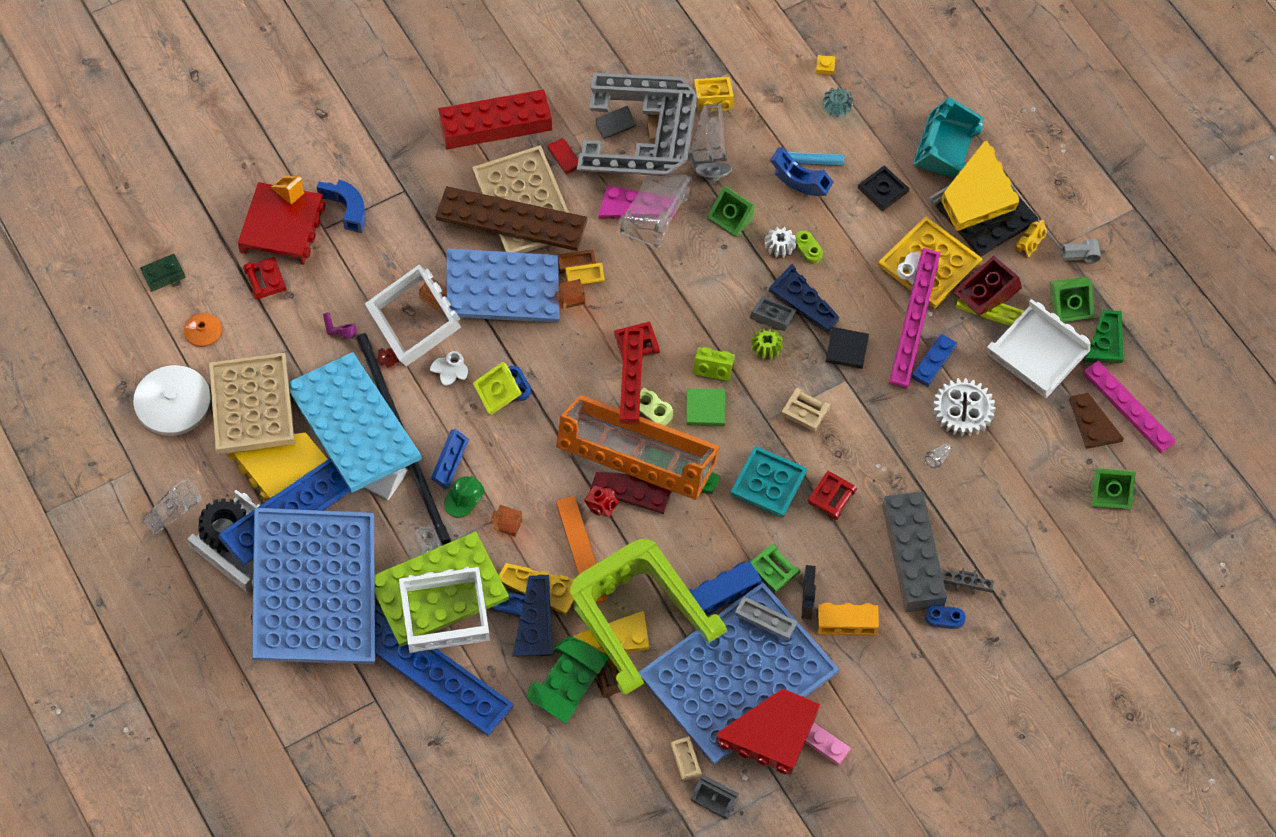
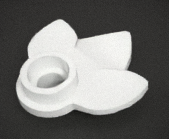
(910, 264)
(450, 371)

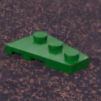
(1108, 339)

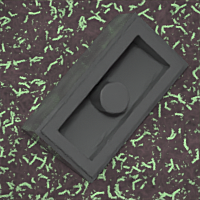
(615, 122)

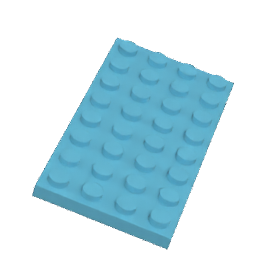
(353, 422)

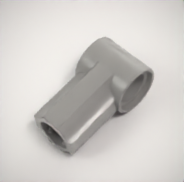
(1086, 251)

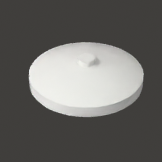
(172, 400)

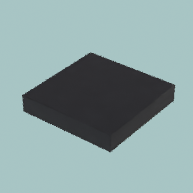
(883, 188)
(847, 347)

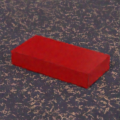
(563, 155)

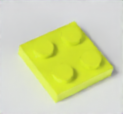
(497, 388)

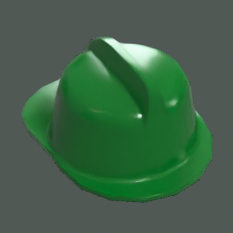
(463, 496)

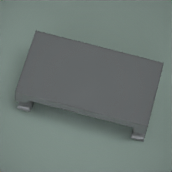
(715, 796)

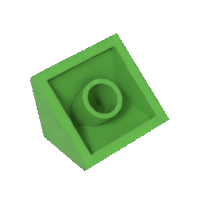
(731, 211)
(1113, 488)

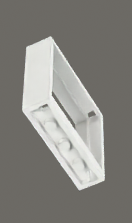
(395, 290)
(447, 638)

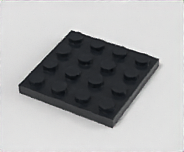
(995, 231)

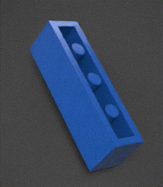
(726, 587)

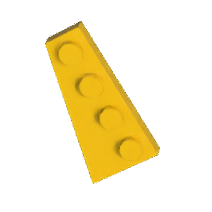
(516, 578)

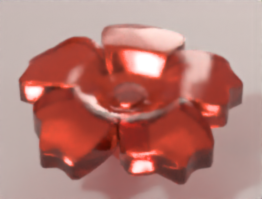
(387, 357)

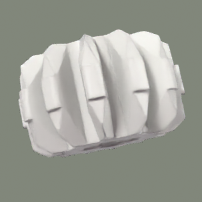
(780, 242)

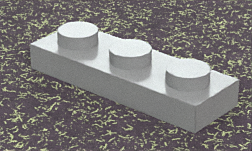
(766, 618)

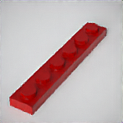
(631, 376)

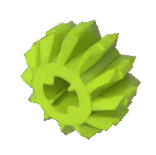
(767, 343)

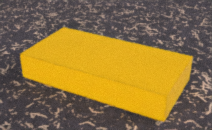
(586, 273)

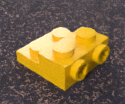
(714, 91)

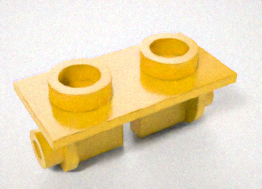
(1036, 233)

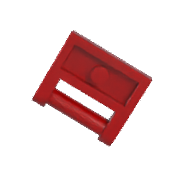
(271, 277)
(649, 336)
(827, 490)

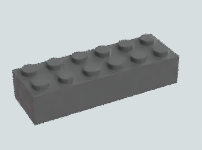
(914, 551)

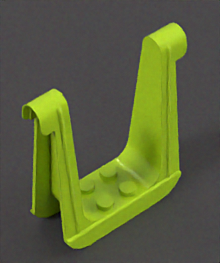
(619, 568)

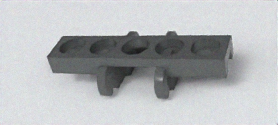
(965, 574)

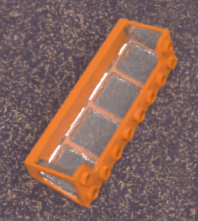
(640, 450)

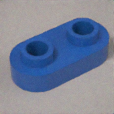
(521, 382)
(945, 617)

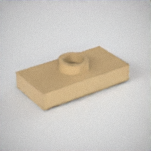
(685, 759)

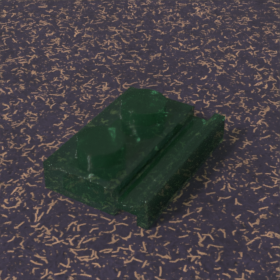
(162, 272)

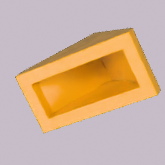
(289, 188)

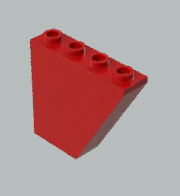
(772, 731)

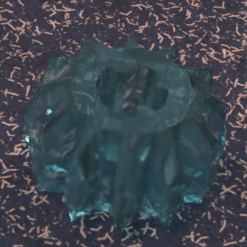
(837, 101)

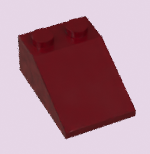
(988, 286)

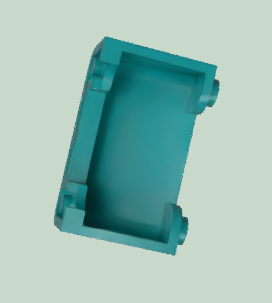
(947, 138)

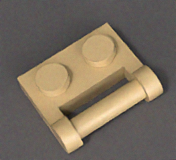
(803, 413)

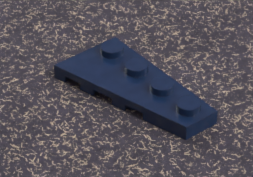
(797, 294)
(535, 626)

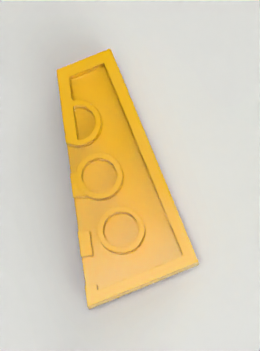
(629, 630)

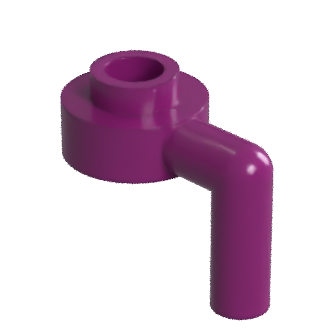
(345, 330)

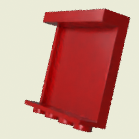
(280, 226)

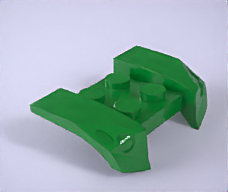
(568, 678)

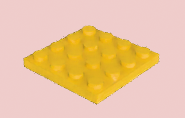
(954, 264)

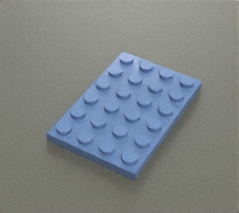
(502, 285)

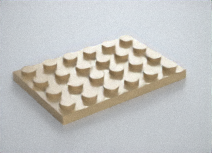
(523, 179)
(251, 403)

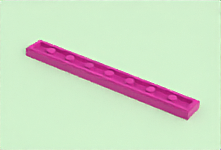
(914, 318)

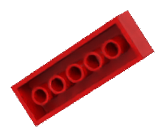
(495, 119)

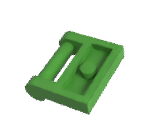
(770, 572)

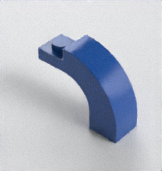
(799, 178)
(349, 196)

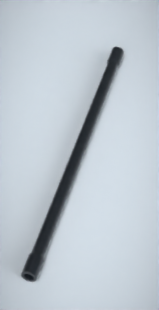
(439, 527)

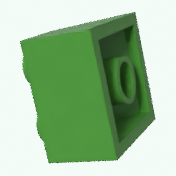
(1072, 299)

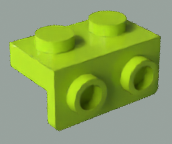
(713, 363)

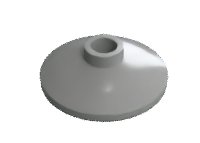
(713, 170)

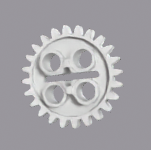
(982, 408)

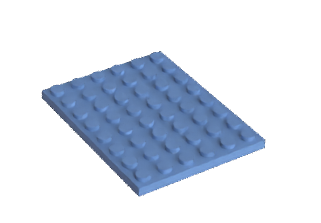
(313, 586)
(722, 680)

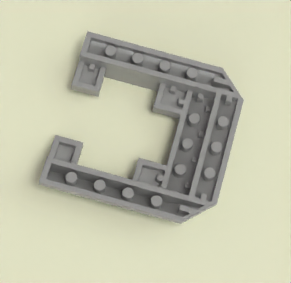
(662, 96)

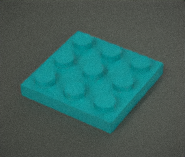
(768, 481)

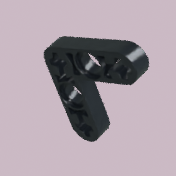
(808, 592)

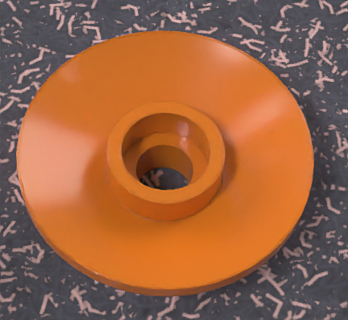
(202, 336)

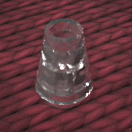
(938, 455)

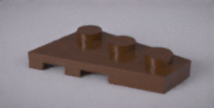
(1093, 423)

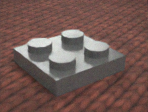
(772, 314)

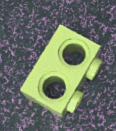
(654, 407)

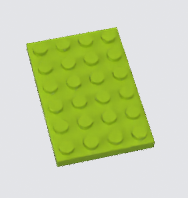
(438, 606)

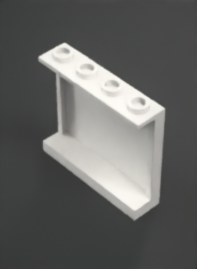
(1039, 349)
(225, 561)

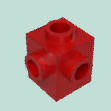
(601, 501)

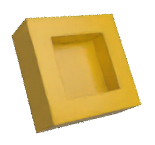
(825, 65)

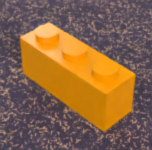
(847, 619)

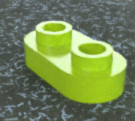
(808, 245)

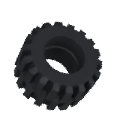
(217, 511)

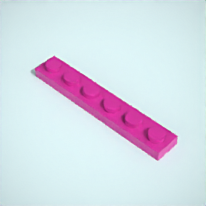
(1129, 407)

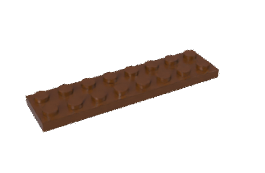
(511, 218)

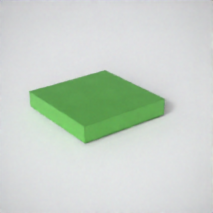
(706, 407)

